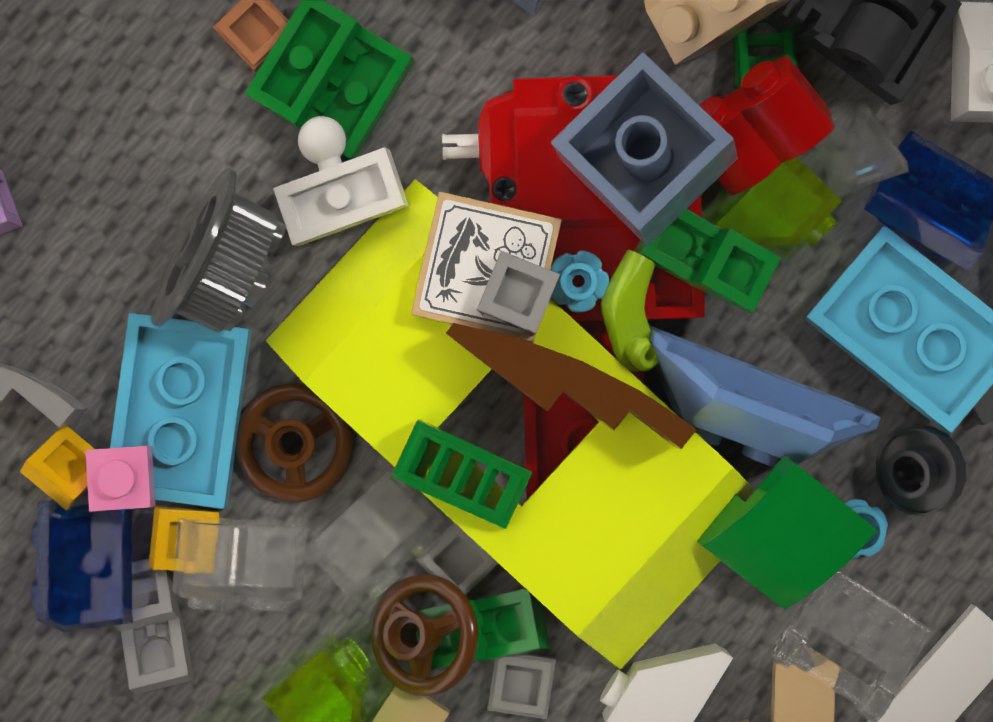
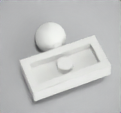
(339, 192)

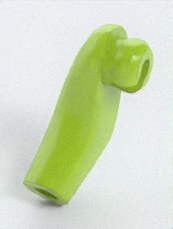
(625, 313)

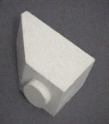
(972, 63)
(665, 686)

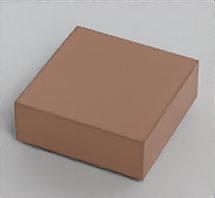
(252, 30)

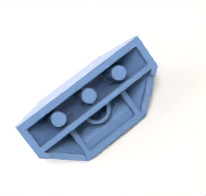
(753, 404)

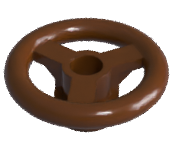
(296, 488)
(396, 629)

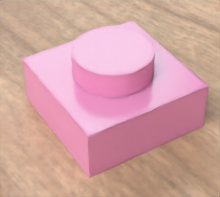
(120, 478)

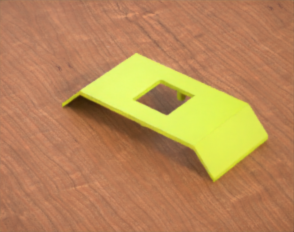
(605, 533)

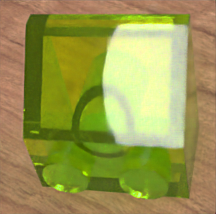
(323, 685)

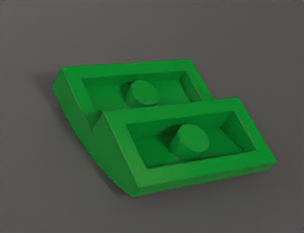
(330, 70)
(787, 534)

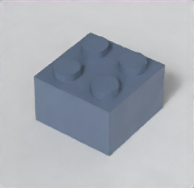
(645, 149)

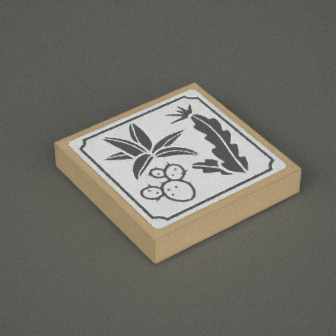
(463, 253)

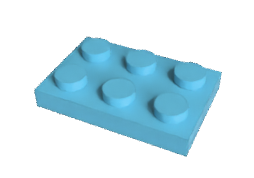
(911, 329)
(185, 400)

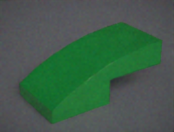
(713, 260)
(506, 627)

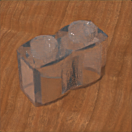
(239, 561)

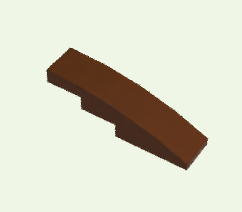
(547, 374)

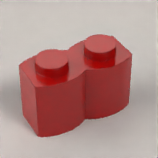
(771, 120)

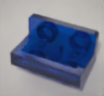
(937, 202)
(82, 567)

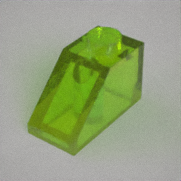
(784, 209)

